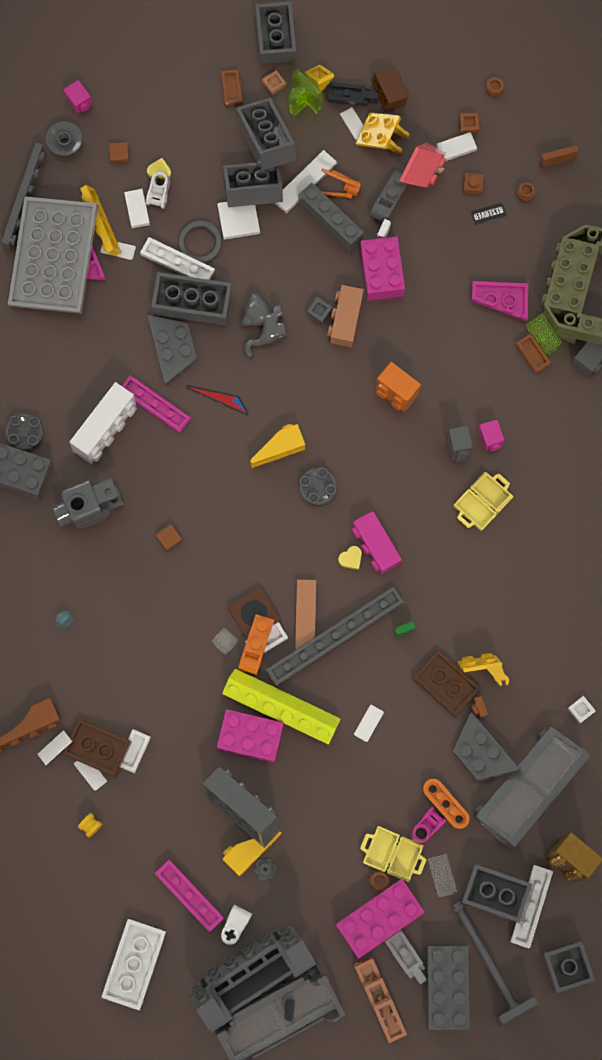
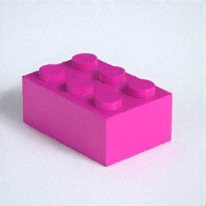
(382, 268)
(250, 736)

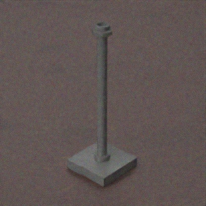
(515, 1008)

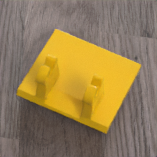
(379, 130)
(486, 661)

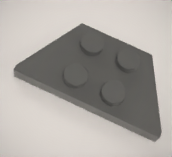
(172, 346)
(482, 752)

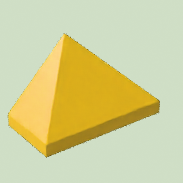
(319, 76)

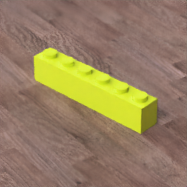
(281, 706)

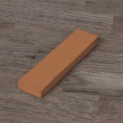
(305, 611)

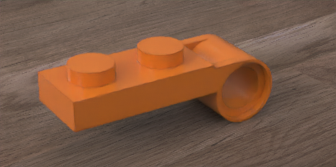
(256, 645)

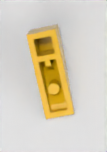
(283, 444)
(244, 854)

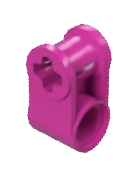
(429, 824)

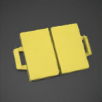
(488, 497)
(401, 856)

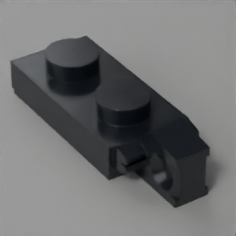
(351, 94)

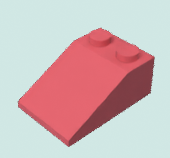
(423, 166)

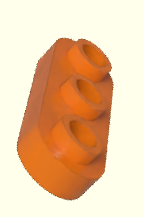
(454, 808)

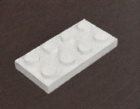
(133, 964)

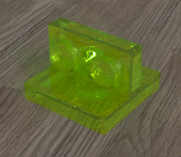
(304, 94)

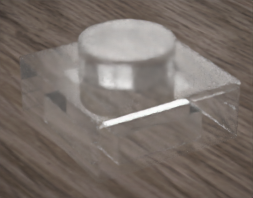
(224, 641)

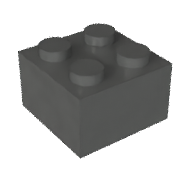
(567, 967)

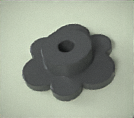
(263, 875)

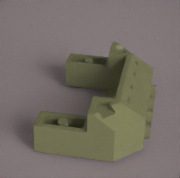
(570, 285)

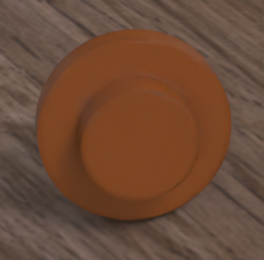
(525, 191)
(379, 881)

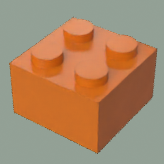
(397, 387)

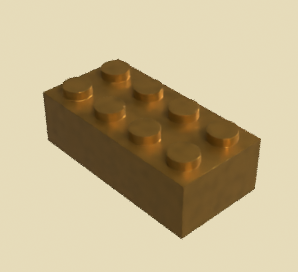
(573, 858)

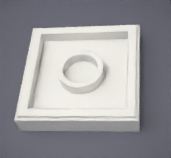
(238, 221)

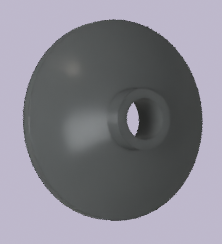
(61, 131)

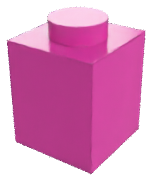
(77, 97)
(491, 435)

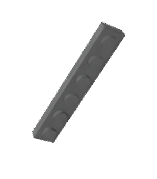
(26, 189)

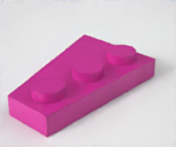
(503, 297)

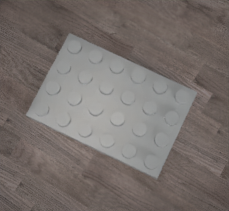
(53, 255)

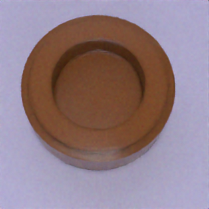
(494, 86)

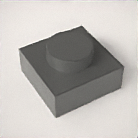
(319, 310)

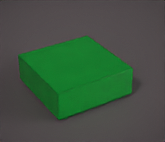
(404, 629)

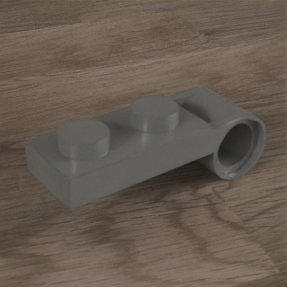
(389, 197)

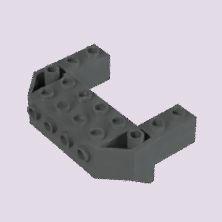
(249, 975)

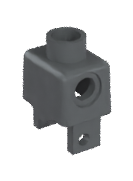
(93, 498)

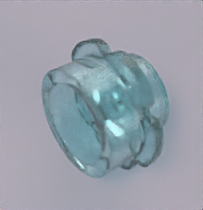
(64, 619)

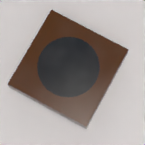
(250, 605)

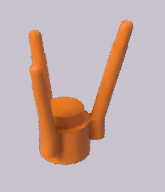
(351, 186)

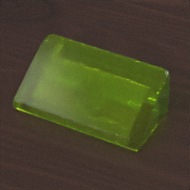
(544, 334)

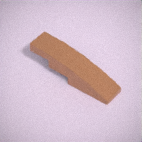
(380, 999)

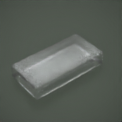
(442, 875)

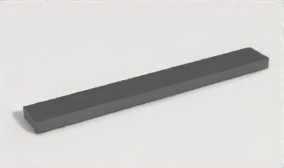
(334, 636)

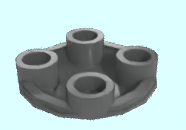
(23, 431)
(317, 486)

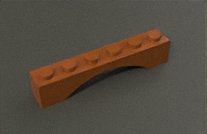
(40, 717)

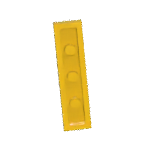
(102, 224)

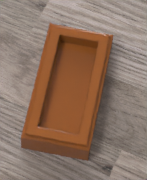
(231, 88)
(558, 156)
(533, 353)

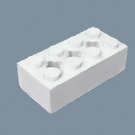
(103, 423)

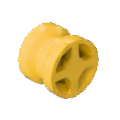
(90, 825)

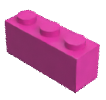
(376, 543)

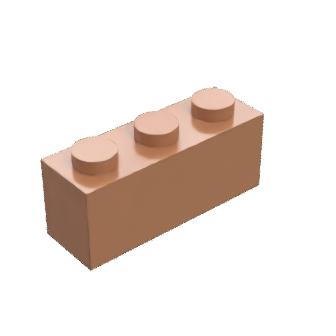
(345, 315)

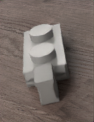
(406, 956)

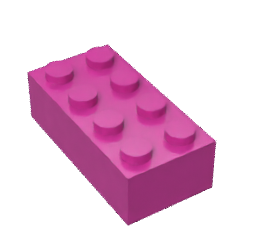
(379, 918)

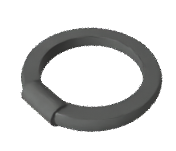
(213, 229)

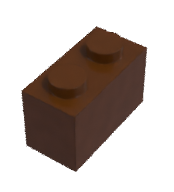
(390, 88)

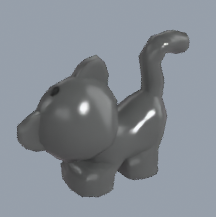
(258, 314)

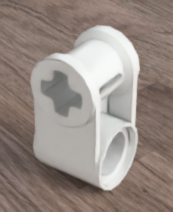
(158, 191)
(236, 922)

